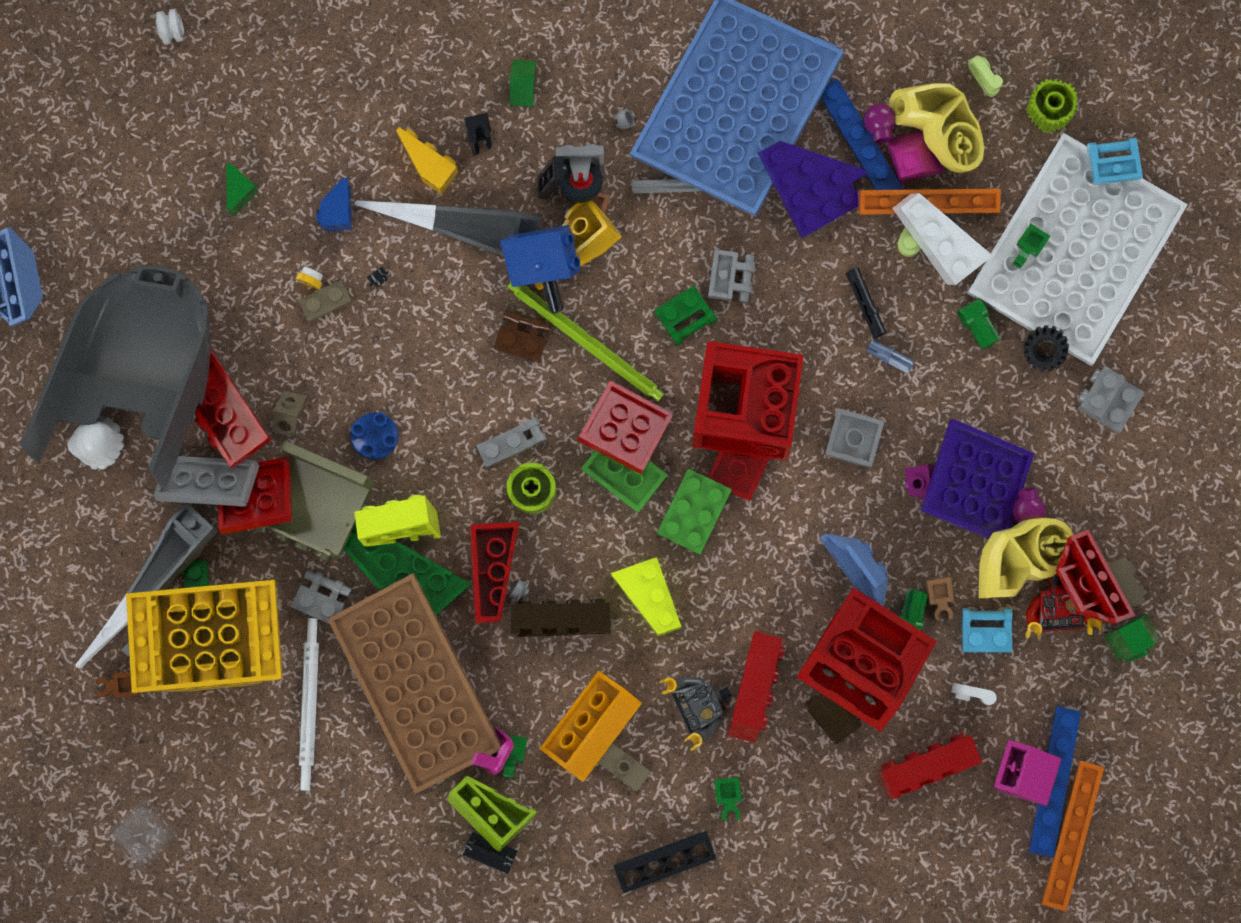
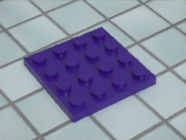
(976, 480)

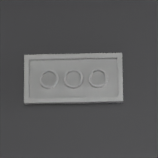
(209, 482)

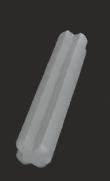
(661, 186)

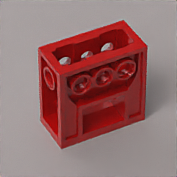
(765, 401)
(872, 653)

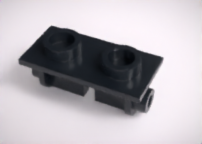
(480, 850)

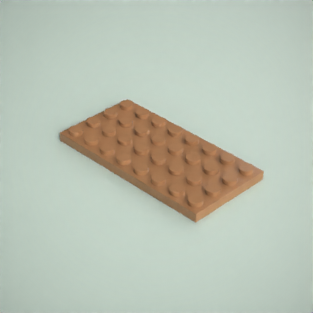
(414, 683)

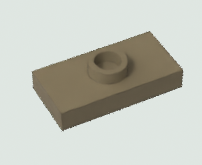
(624, 767)

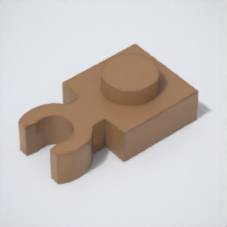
(939, 593)

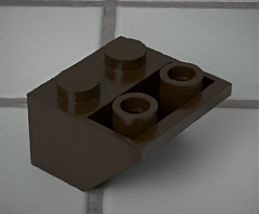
(833, 718)

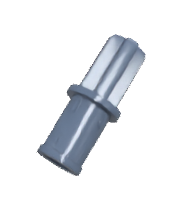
(890, 356)

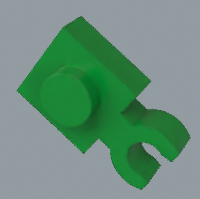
(728, 793)

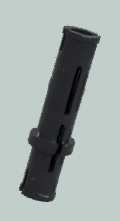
(866, 303)

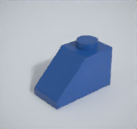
(336, 208)

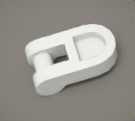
(965, 692)

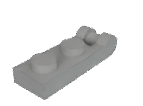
(511, 443)

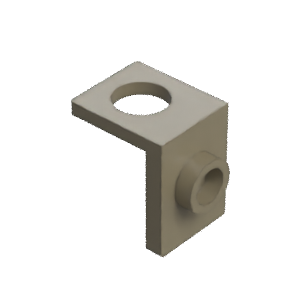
(288, 410)

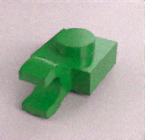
(1031, 243)
(516, 755)

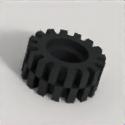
(1056, 338)

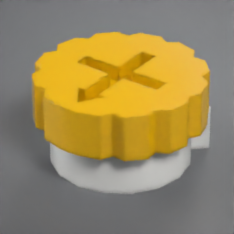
(310, 278)

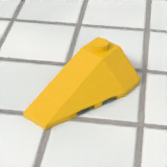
(591, 232)

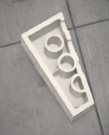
(942, 241)

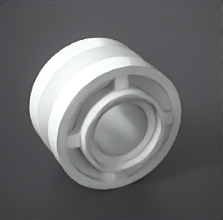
(169, 26)

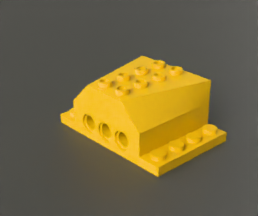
(204, 637)

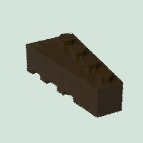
(560, 619)

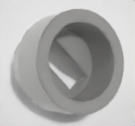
(624, 119)

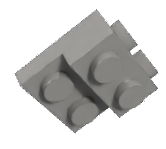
(1109, 399)

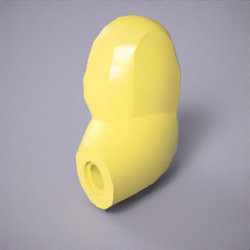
(945, 121)
(1021, 554)

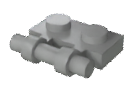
(723, 276)
(316, 604)

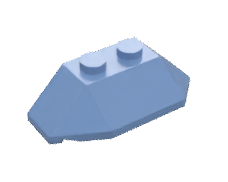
(18, 279)
(858, 565)

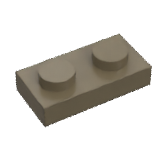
(325, 301)

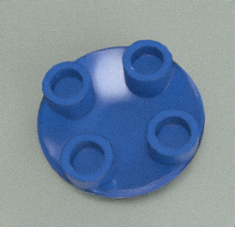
(374, 436)

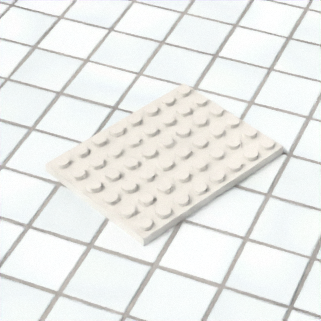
(1095, 255)

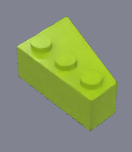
(489, 812)

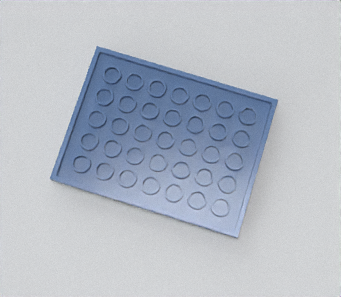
(732, 97)

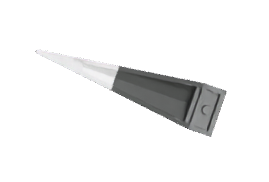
(469, 224)
(175, 550)

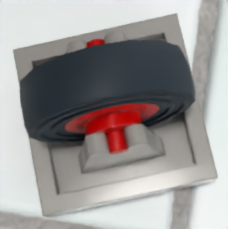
(584, 171)

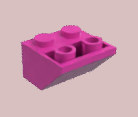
(1027, 773)

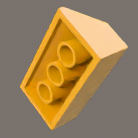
(590, 726)

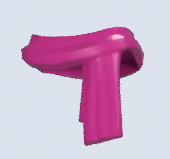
(495, 764)

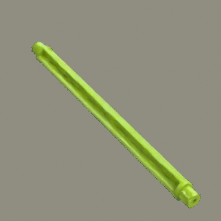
(588, 342)

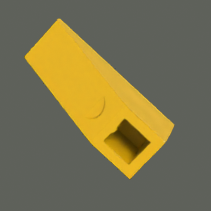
(432, 167)

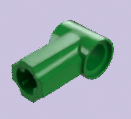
(977, 320)
(914, 608)

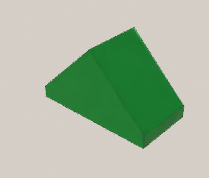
(522, 83)
(239, 189)

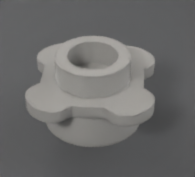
(518, 590)

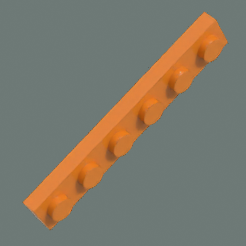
(945, 200)
(1072, 835)

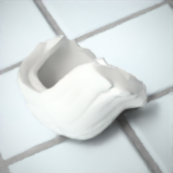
(97, 443)

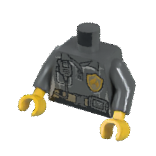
(697, 706)

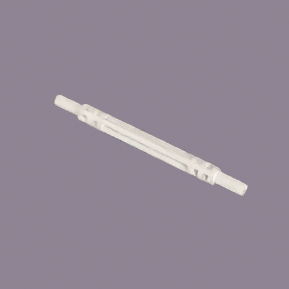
(308, 708)

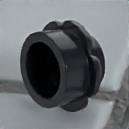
(378, 277)

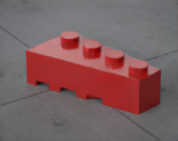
(490, 568)
(755, 687)
(929, 766)

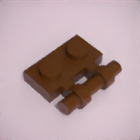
(520, 343)

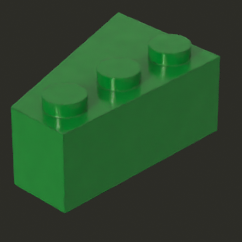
(1133, 639)

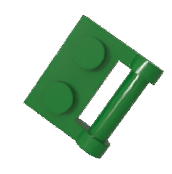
(682, 308)

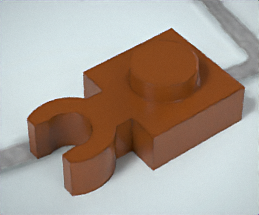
(120, 686)

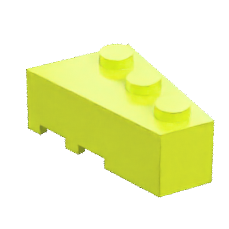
(397, 520)
(649, 594)

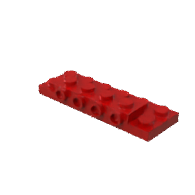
(228, 417)

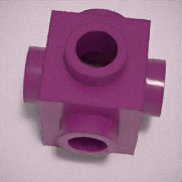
(918, 479)

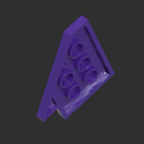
(811, 185)

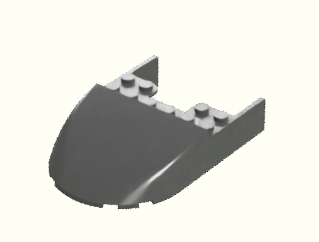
(131, 348)

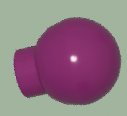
(880, 122)
(1028, 505)

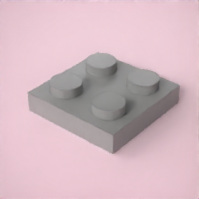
(854, 438)

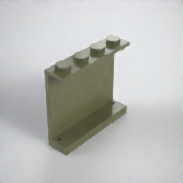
(322, 503)

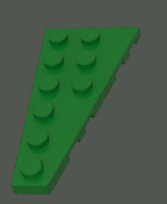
(395, 561)

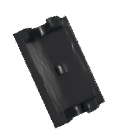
(478, 130)

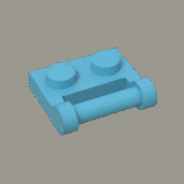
(1115, 168)
(984, 638)

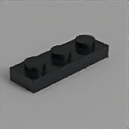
(551, 177)

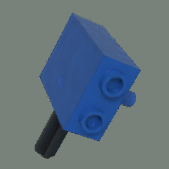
(543, 258)

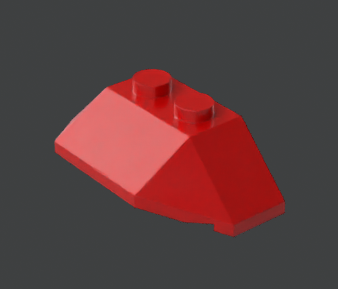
(1091, 581)

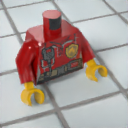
(1056, 612)

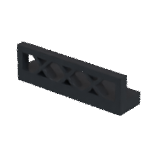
(655, 855)

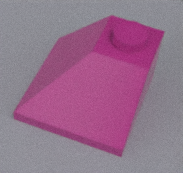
(912, 157)

